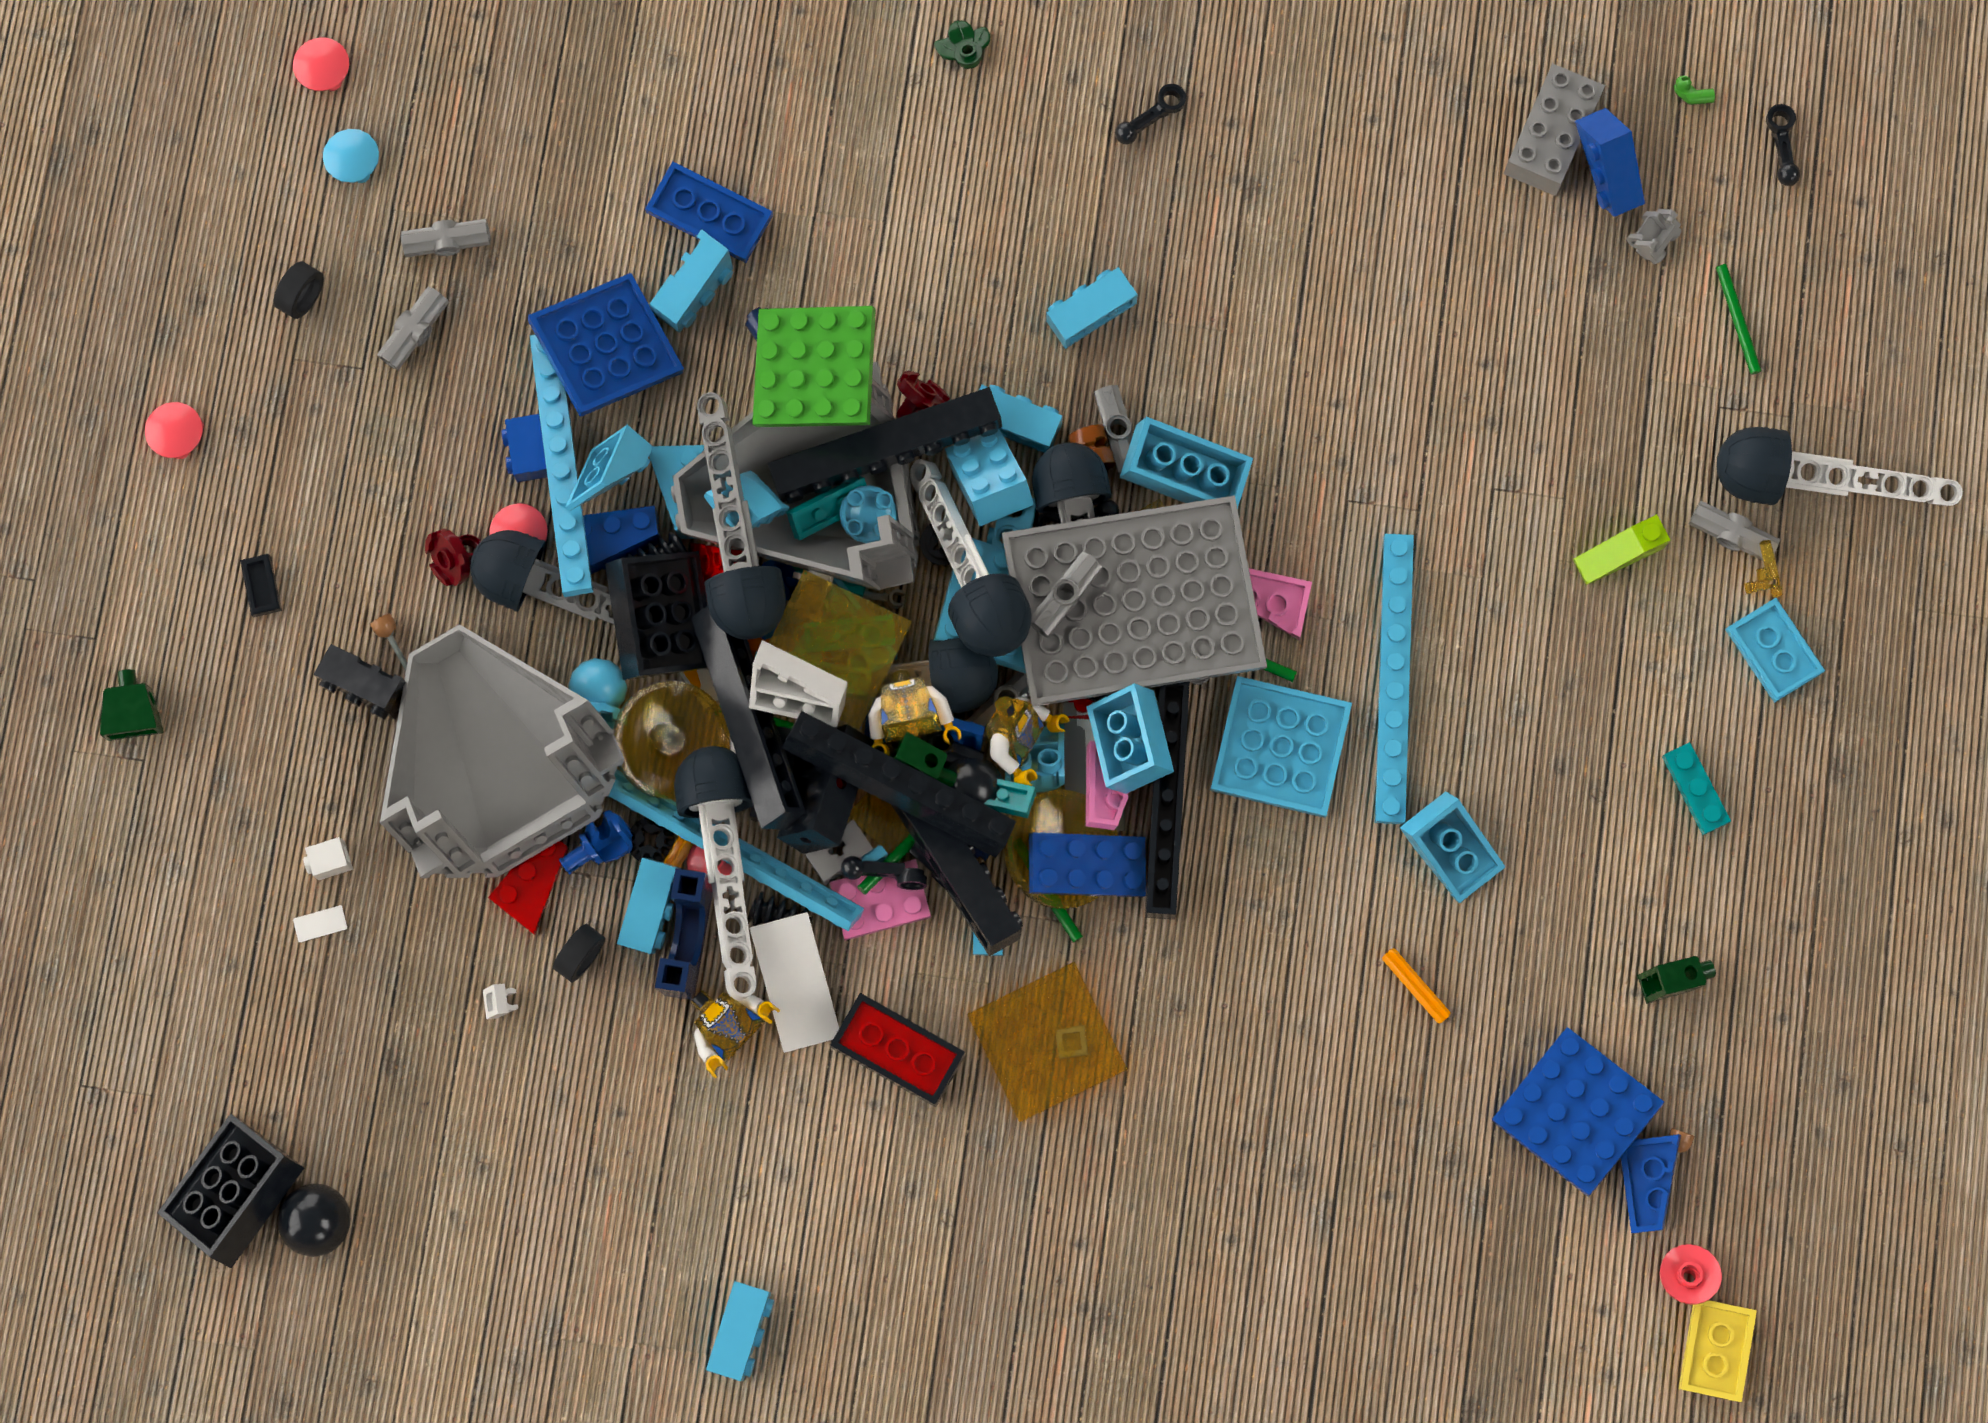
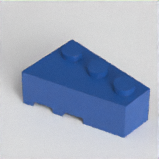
(1611, 161)
(618, 533)

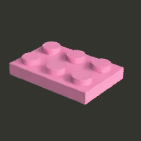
(883, 905)

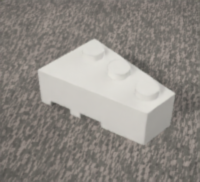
(790, 685)

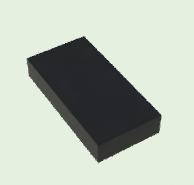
(260, 585)

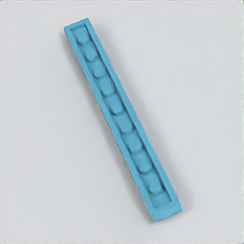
(561, 475)
(1394, 679)
(755, 862)

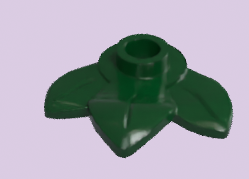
(961, 41)

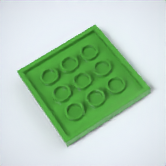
(814, 366)

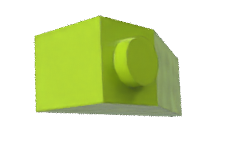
(1622, 550)

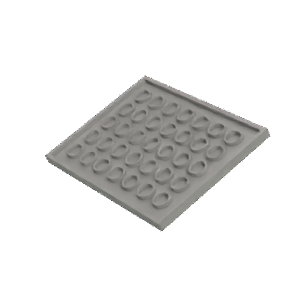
(1158, 613)

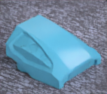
(761, 500)
(1047, 760)

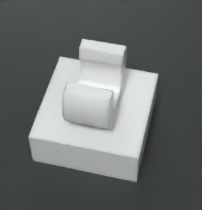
(496, 1001)

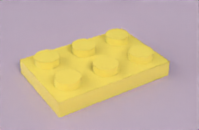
(1717, 1350)

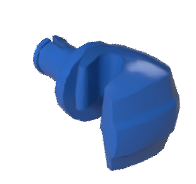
(600, 843)

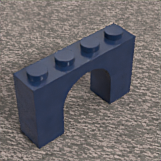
(680, 972)

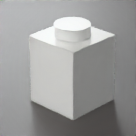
(327, 859)

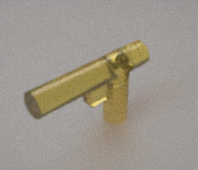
(1766, 573)

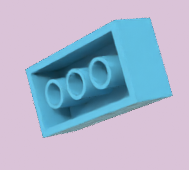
(1183, 464)

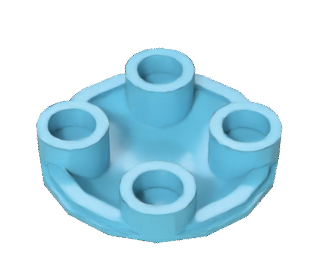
(351, 156)
(861, 509)

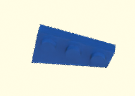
(1648, 1180)

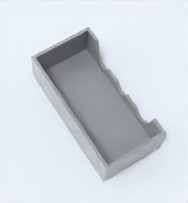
(1550, 130)

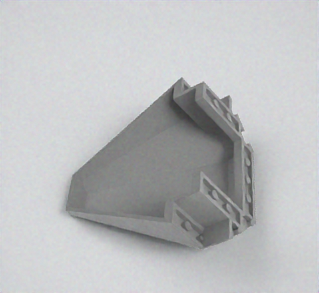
(831, 549)
(490, 760)

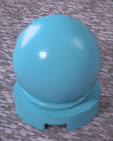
(602, 685)

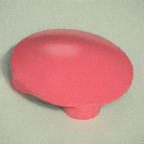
(321, 64)
(173, 430)
(522, 519)

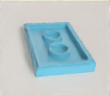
(1775, 650)

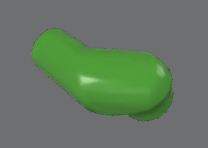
(1690, 95)

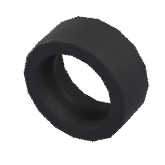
(298, 290)
(579, 953)

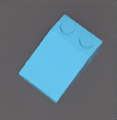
(610, 464)
(1452, 846)

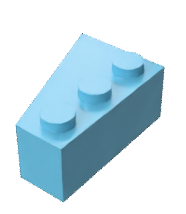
(693, 283)
(666, 463)

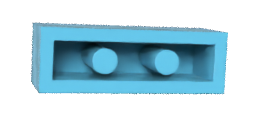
(1091, 307)
(1026, 422)
(648, 907)
(740, 1331)

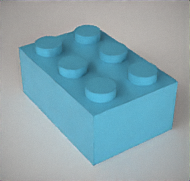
(989, 477)
(1130, 738)

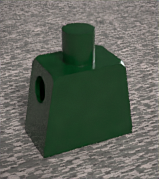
(129, 709)
(924, 758)
(1675, 978)

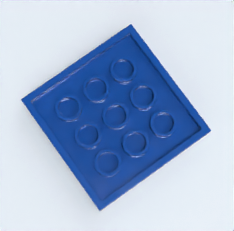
(605, 344)
(1578, 1111)

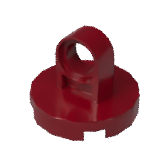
(918, 393)
(449, 556)

